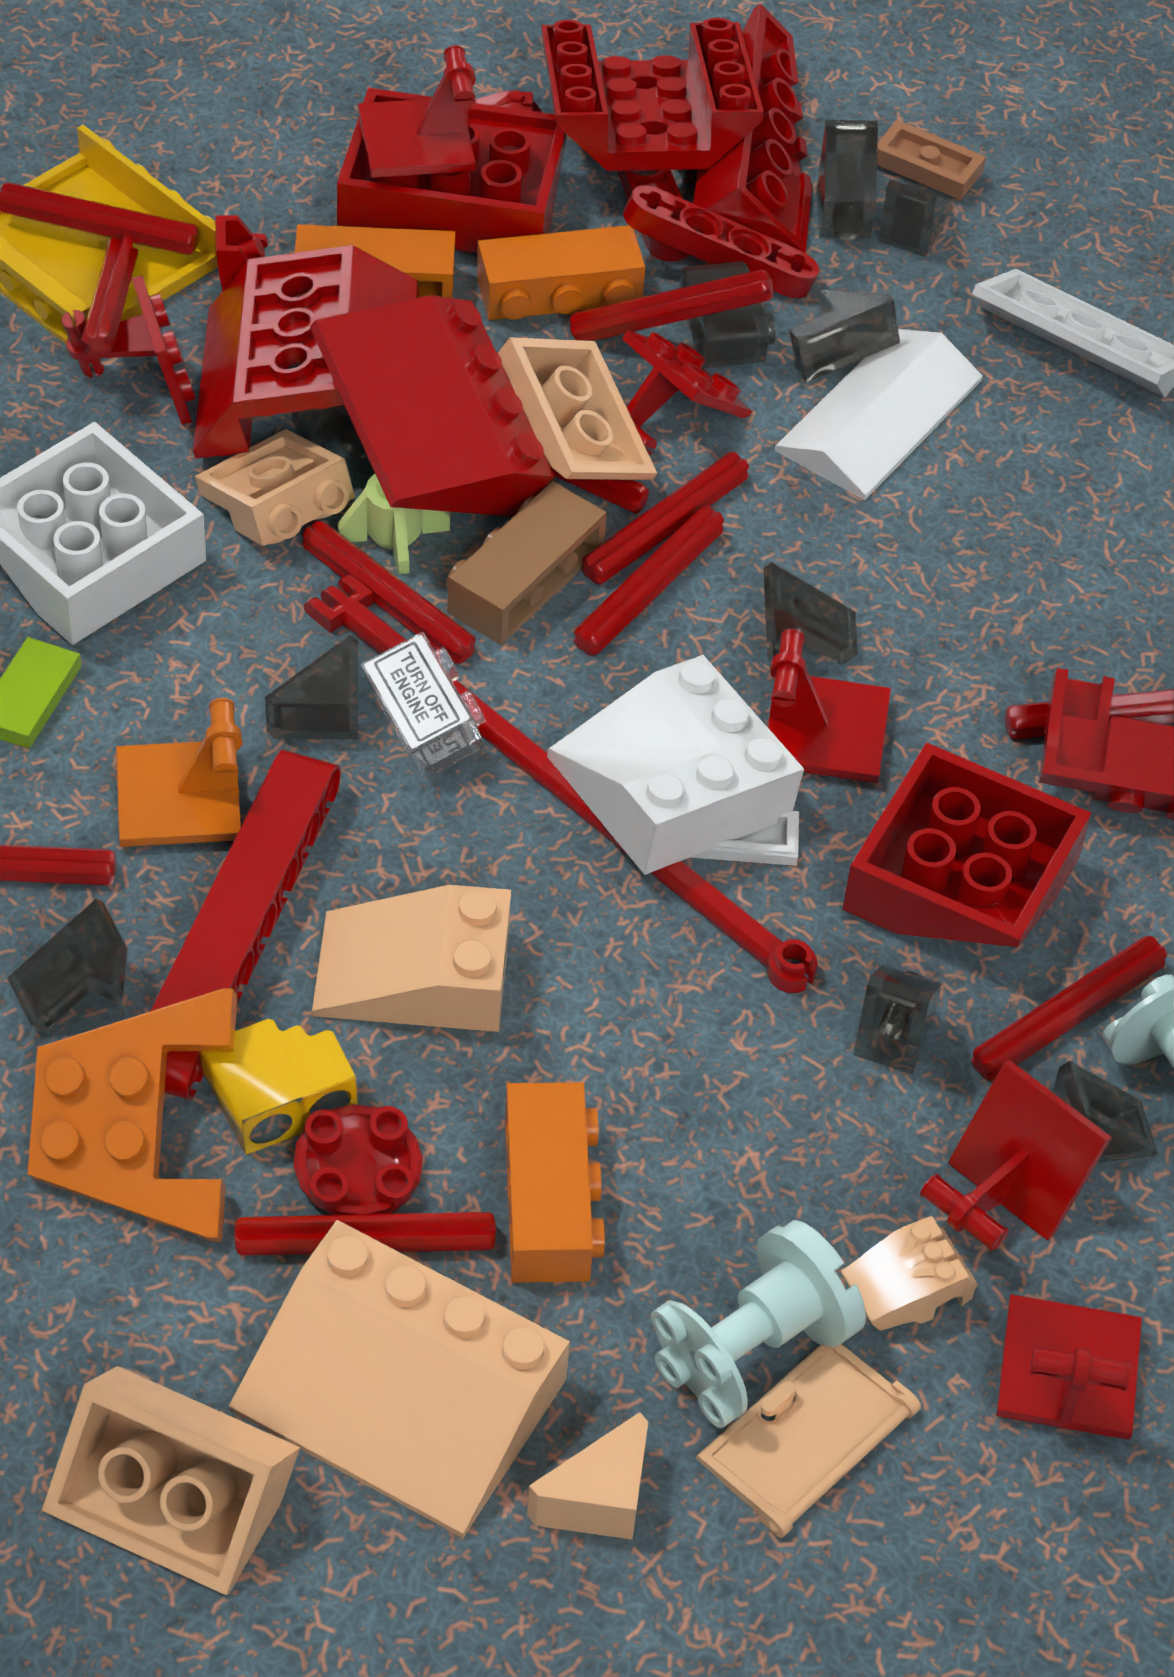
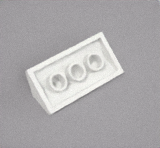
(1080, 329)
(881, 411)

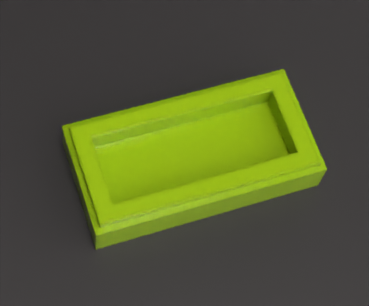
(33, 689)

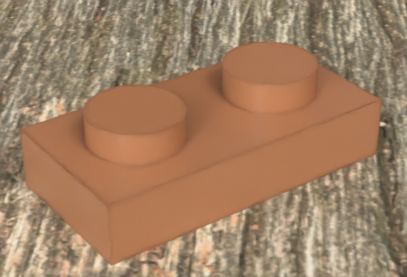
(929, 159)

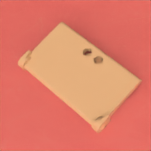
(814, 1441)

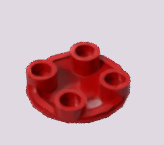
(358, 1160)

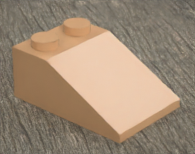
(576, 409)
(417, 959)

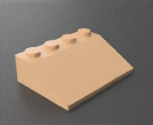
(402, 1378)

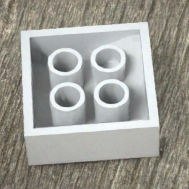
(93, 532)
(679, 766)

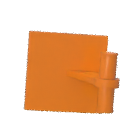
(182, 788)

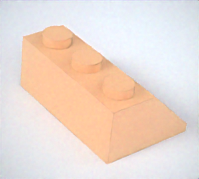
(169, 1478)

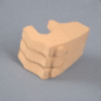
(910, 1275)

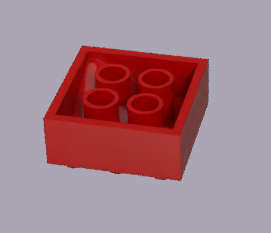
(964, 854)

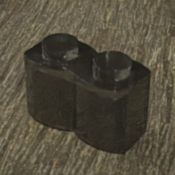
(731, 335)

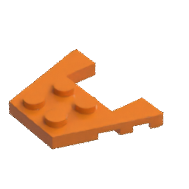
(103, 1113)

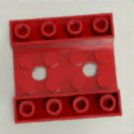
(657, 109)
(263, 329)

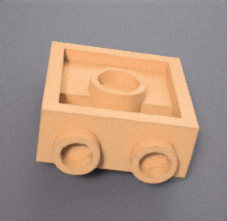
(278, 487)

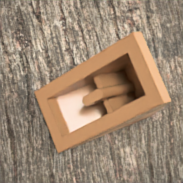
(596, 1486)

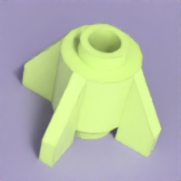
(388, 525)

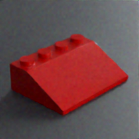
(505, 196)
(434, 406)

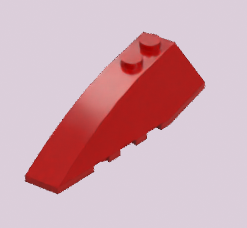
(762, 175)

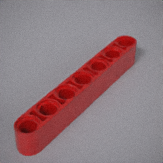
(248, 894)

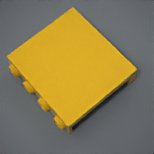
(57, 268)

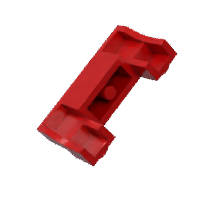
(1117, 760)

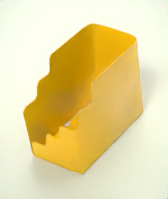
(274, 1069)

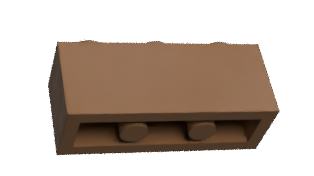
(524, 562)

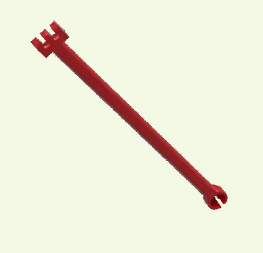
(350, 608)

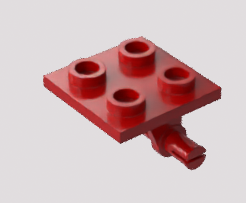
(423, 133)
(138, 338)
(673, 371)
(826, 722)
(1021, 1153)
(1069, 1367)

